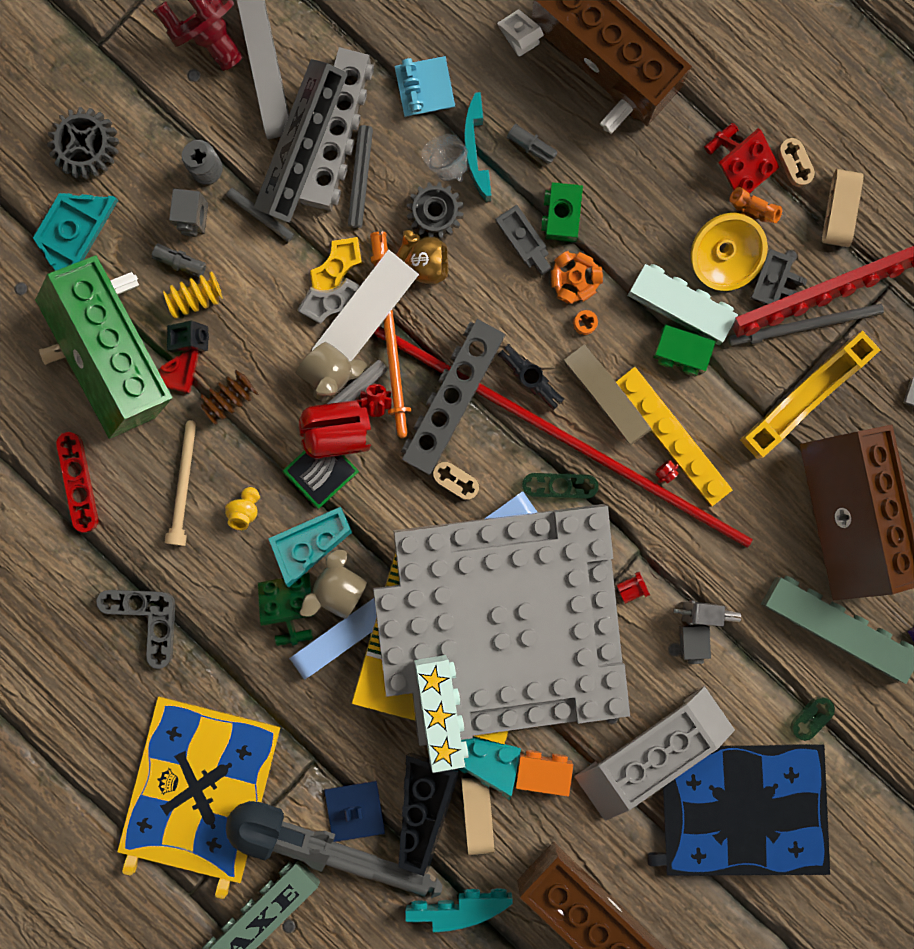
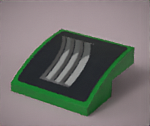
(320, 477)

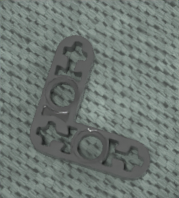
(154, 616)

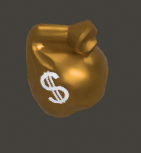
(425, 257)

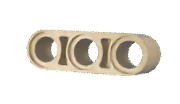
(842, 208)
(477, 817)

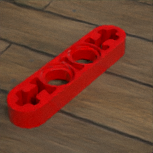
(72, 483)

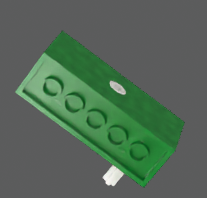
(103, 344)

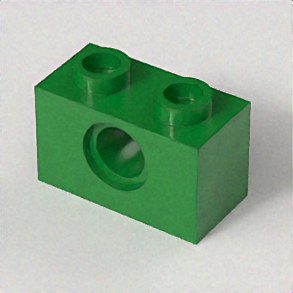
(564, 196)

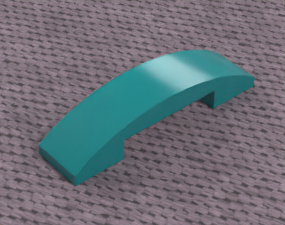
(474, 118)

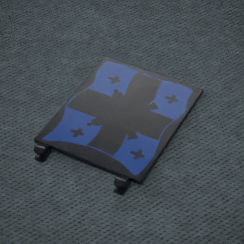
(748, 813)

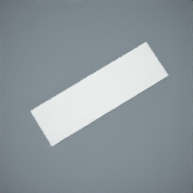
(369, 305)

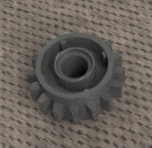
(431, 197)

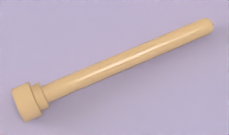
(176, 533)

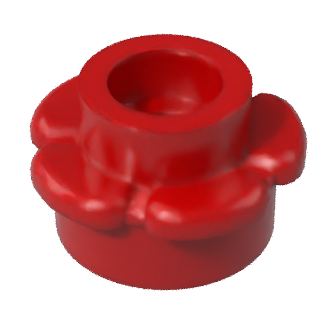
(667, 472)

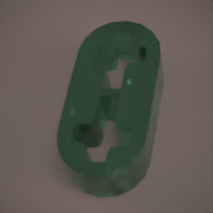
(817, 723)

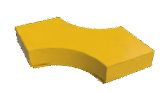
(343, 256)

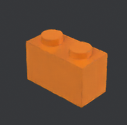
(544, 773)

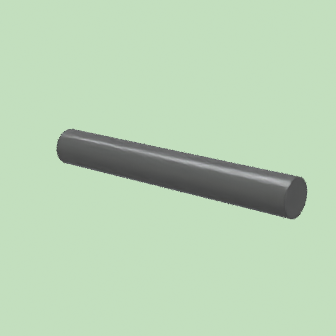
(261, 216)

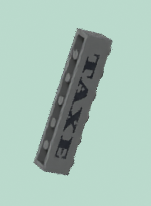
(300, 140)

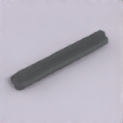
(360, 176)

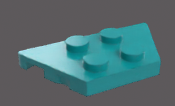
(72, 227)

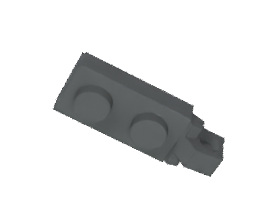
(524, 239)

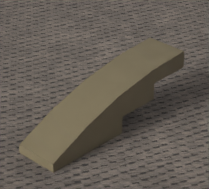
(607, 395)

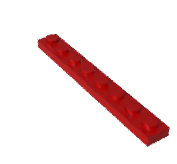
(824, 292)

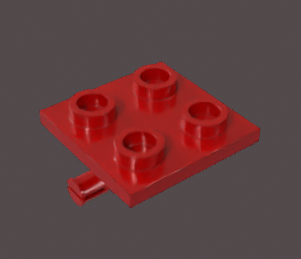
(747, 162)

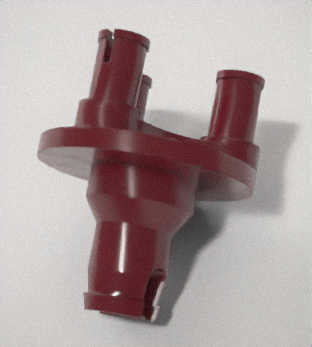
(204, 27)

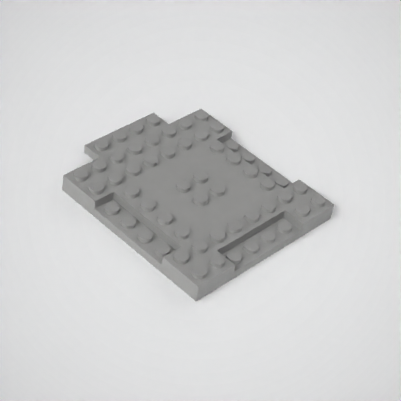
(518, 612)

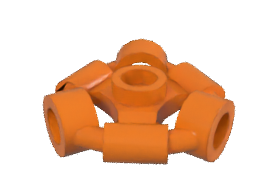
(755, 207)
(575, 277)

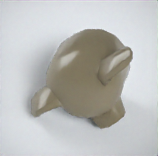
(328, 370)
(335, 588)

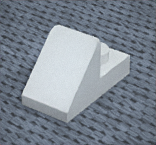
(520, 32)

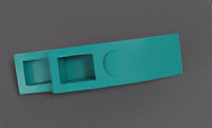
(471, 910)

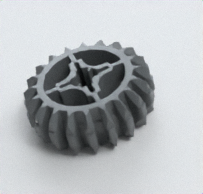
(64, 158)

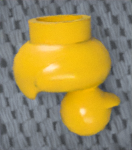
(243, 510)

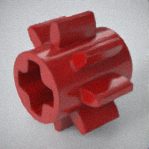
(376, 400)

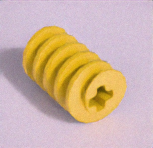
(193, 295)

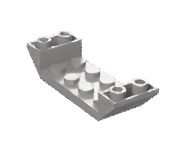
(656, 756)

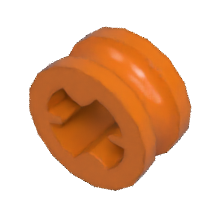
(582, 329)

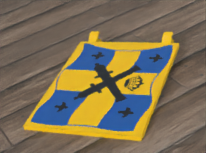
(187, 785)

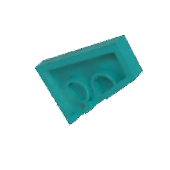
(308, 543)
(492, 764)

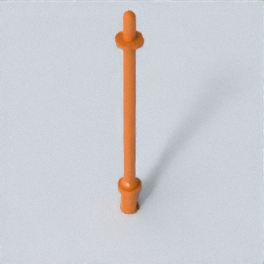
(379, 248)

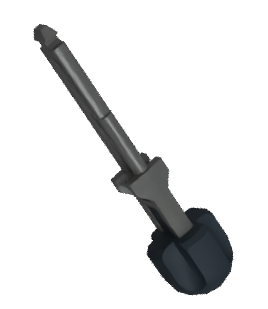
(260, 829)

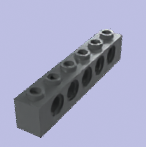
(427, 459)

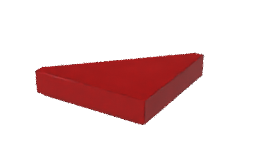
(180, 371)

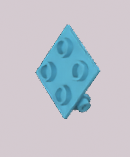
(424, 86)

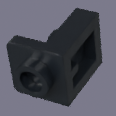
(187, 336)

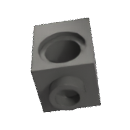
(695, 643)

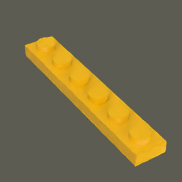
(674, 438)

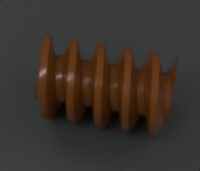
(227, 397)

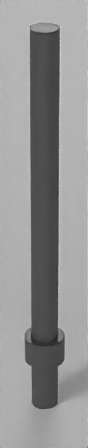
(807, 324)

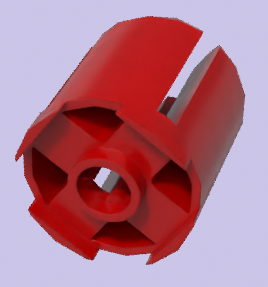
(334, 429)

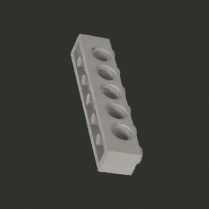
(324, 197)

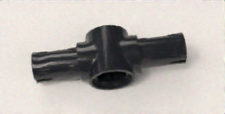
(541, 387)

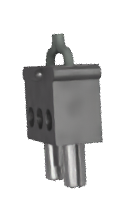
(706, 614)

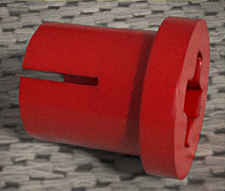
(633, 588)

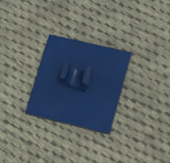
(354, 811)

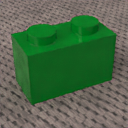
(683, 350)

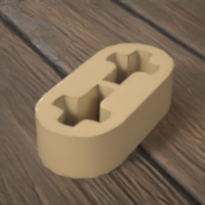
(790, 165)
(459, 475)

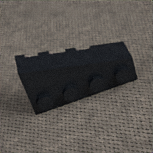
(423, 812)

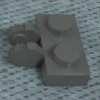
(773, 278)

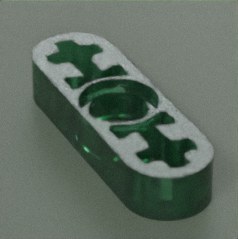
(567, 477)

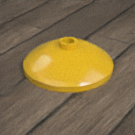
(740, 258)

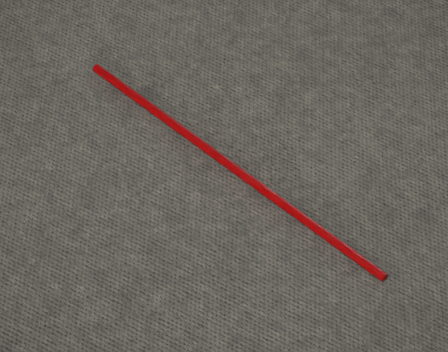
(576, 444)

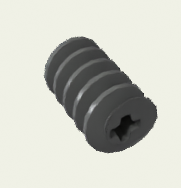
(202, 162)

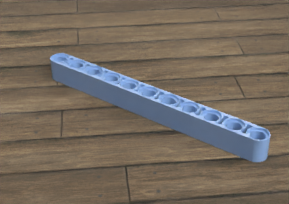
(362, 621)

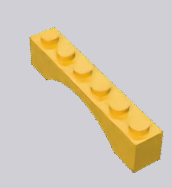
(809, 394)

